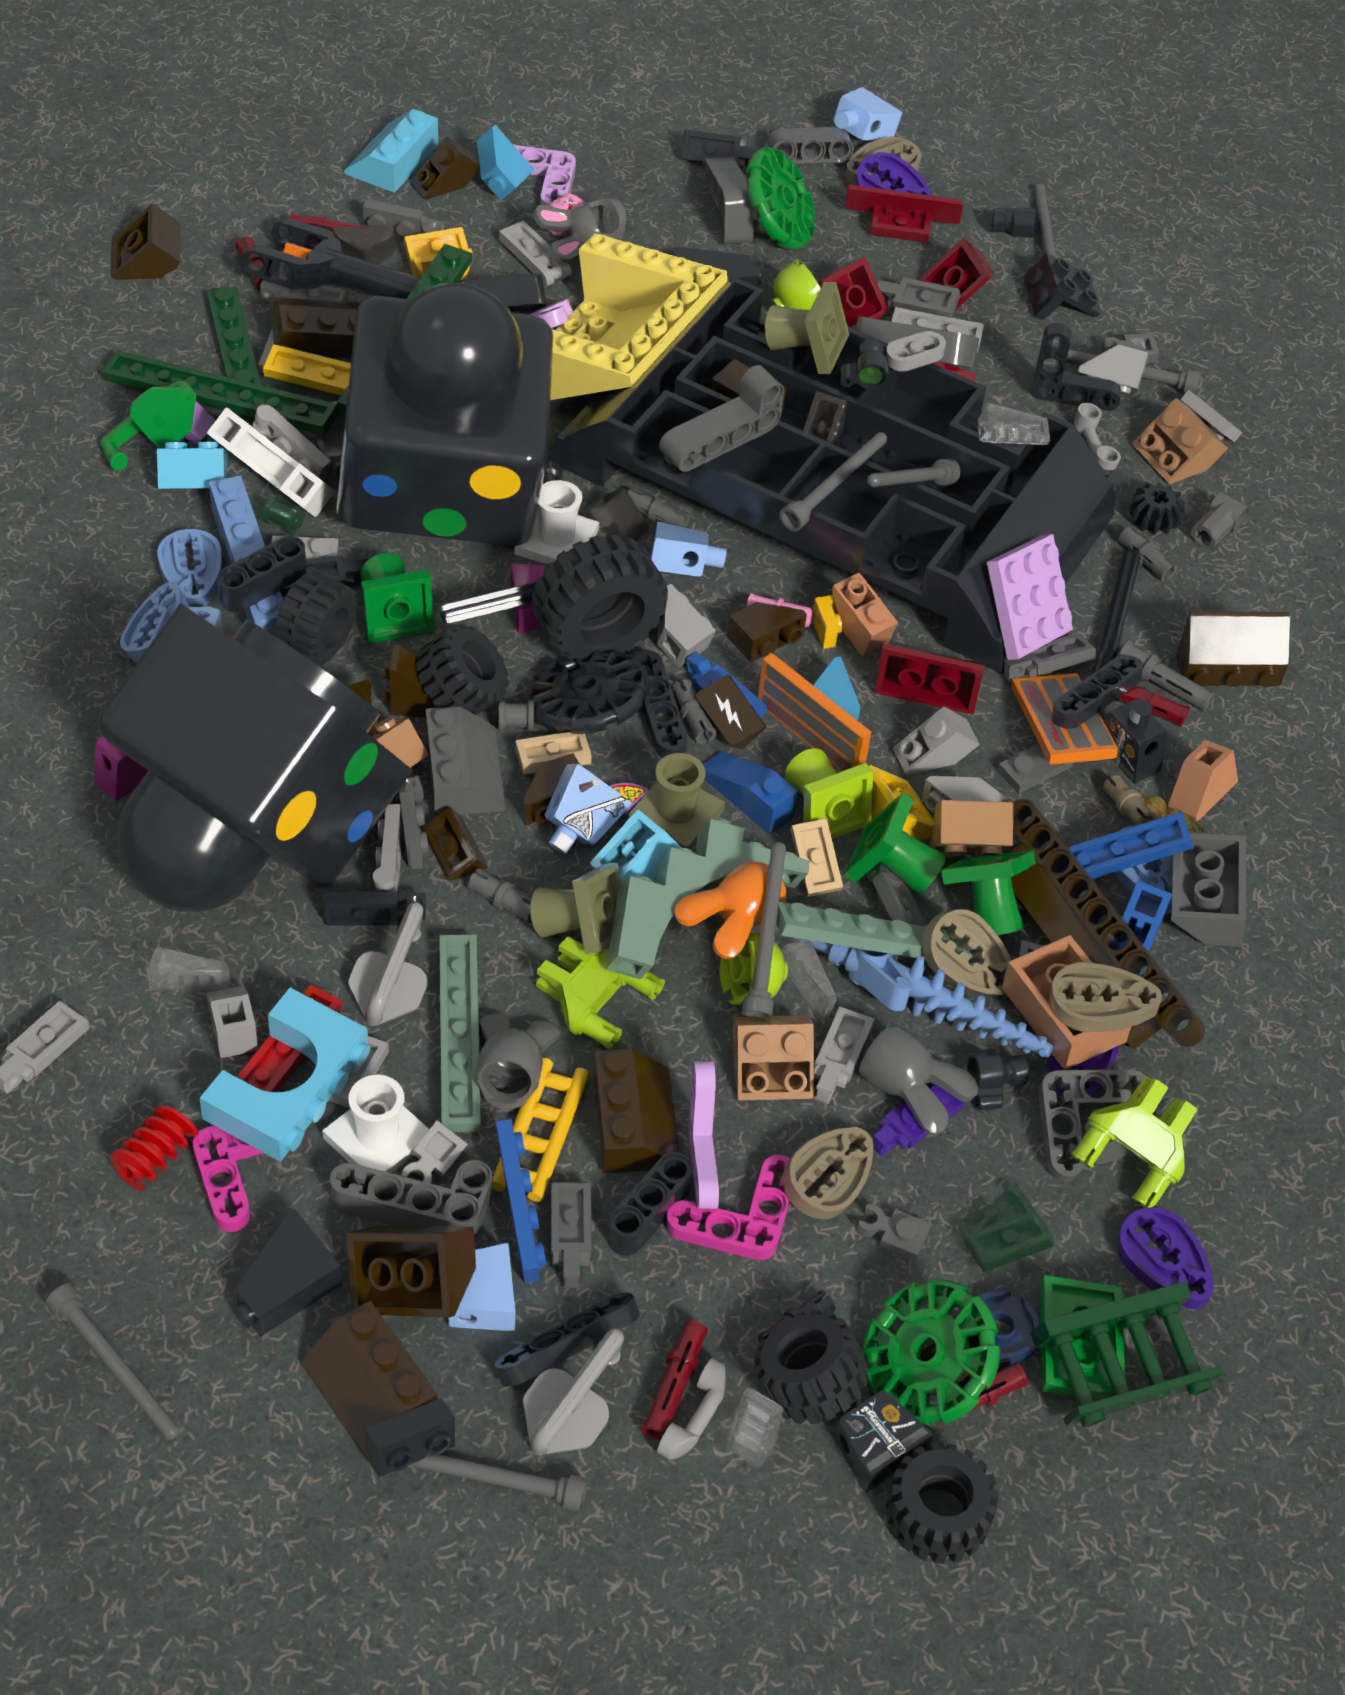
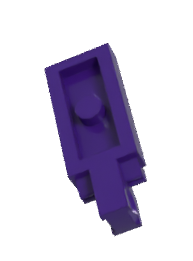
(901, 1127)

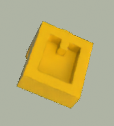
(826, 620)

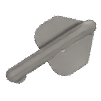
(385, 983)
(562, 1408)

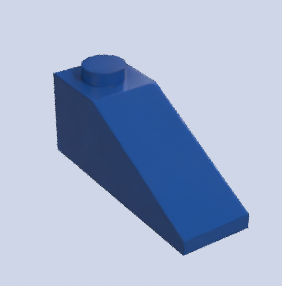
(753, 789)
(1146, 913)

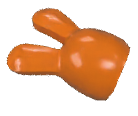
(737, 900)

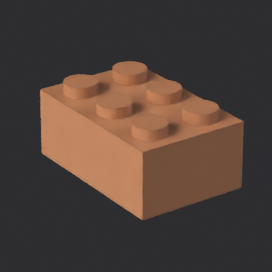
(1029, 987)

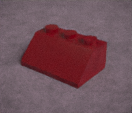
(929, 678)

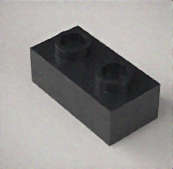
(410, 1437)

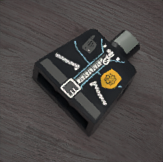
(1138, 739)
(878, 1437)

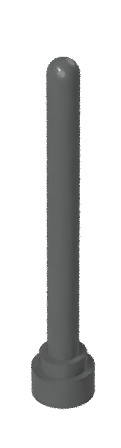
(1044, 220)
(1184, 381)
(942, 472)
(797, 513)
(759, 1002)
(67, 1304)
(567, 1491)

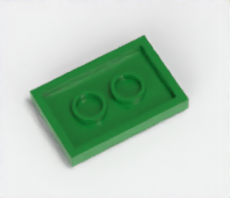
(1066, 1296)

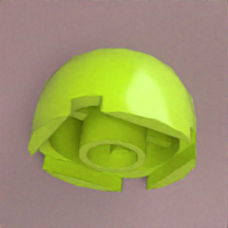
(795, 287)
(742, 970)

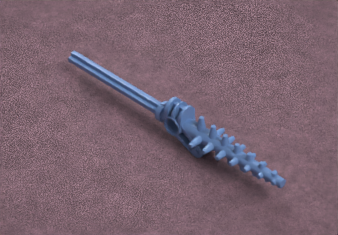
(894, 984)

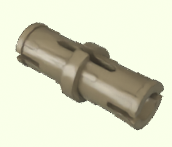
(1128, 801)

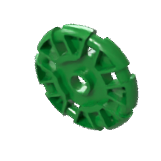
(780, 198)
(952, 1355)

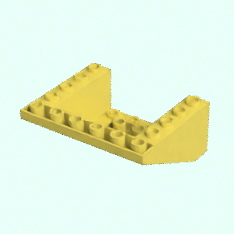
(628, 315)

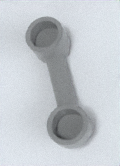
(1086, 422)
(678, 1440)

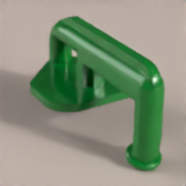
(160, 412)

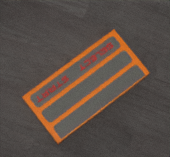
(812, 715)
(1061, 745)

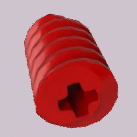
(150, 1144)

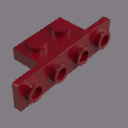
(903, 213)

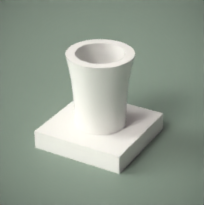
(557, 523)
(377, 1127)

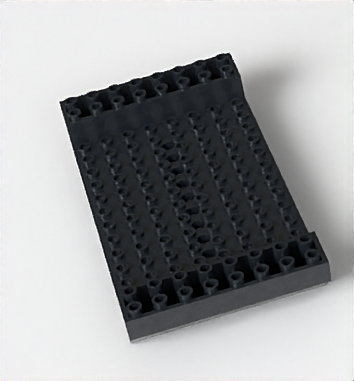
(904, 537)

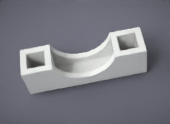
(271, 462)

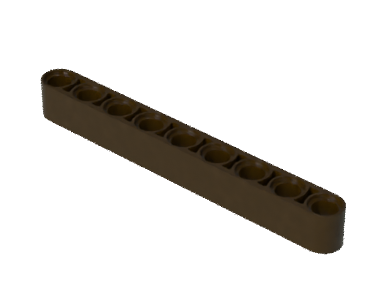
(1113, 928)

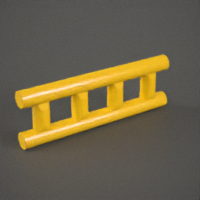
(561, 1117)

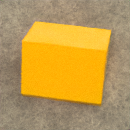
(887, 788)

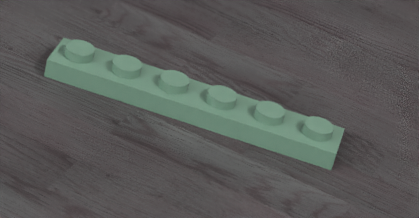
(855, 931)
(459, 1033)

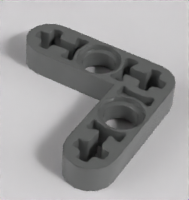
(1076, 1098)

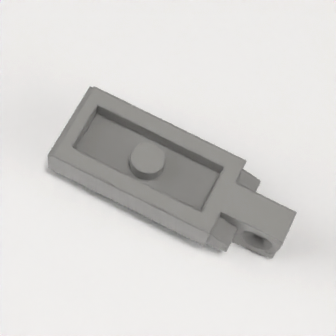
(40, 1045)
(841, 1052)

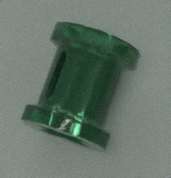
(282, 514)

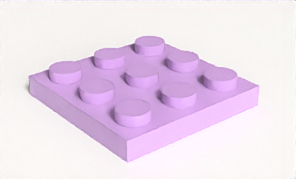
(1030, 596)

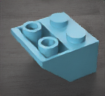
(191, 467)
(636, 848)

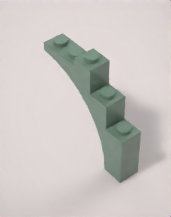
(647, 907)

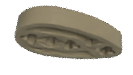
(895, 145)
(976, 935)
(1099, 1015)
(842, 1185)

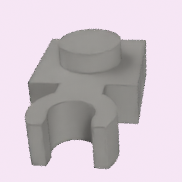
(435, 1153)

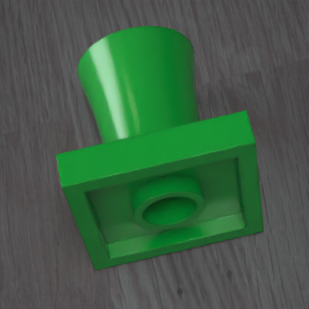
(395, 601)
(901, 853)
(992, 886)

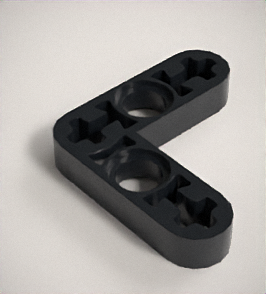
(1061, 382)

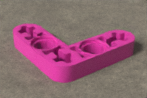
(228, 1151)
(754, 1224)

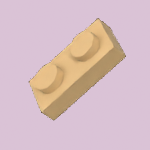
(537, 750)
(814, 843)

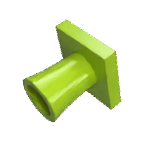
(839, 797)

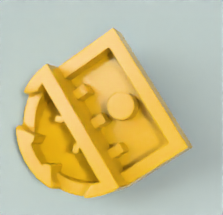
(424, 247)

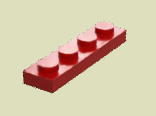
(277, 1061)

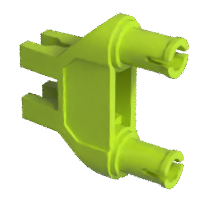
(589, 989)
(1145, 1135)

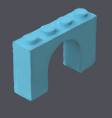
(278, 1119)

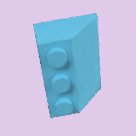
(396, 151)

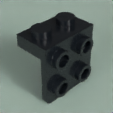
(1056, 281)

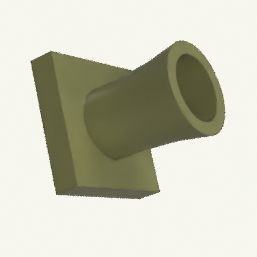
(820, 327)
(678, 801)
(584, 908)

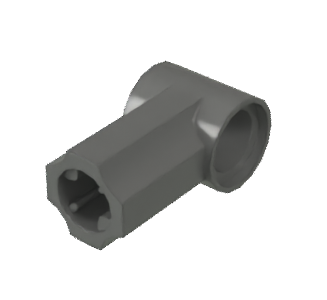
(1222, 516)

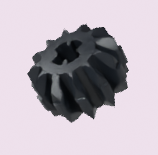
(1157, 508)

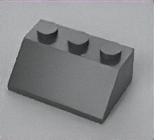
(463, 762)
(1211, 889)

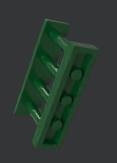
(1131, 1314)

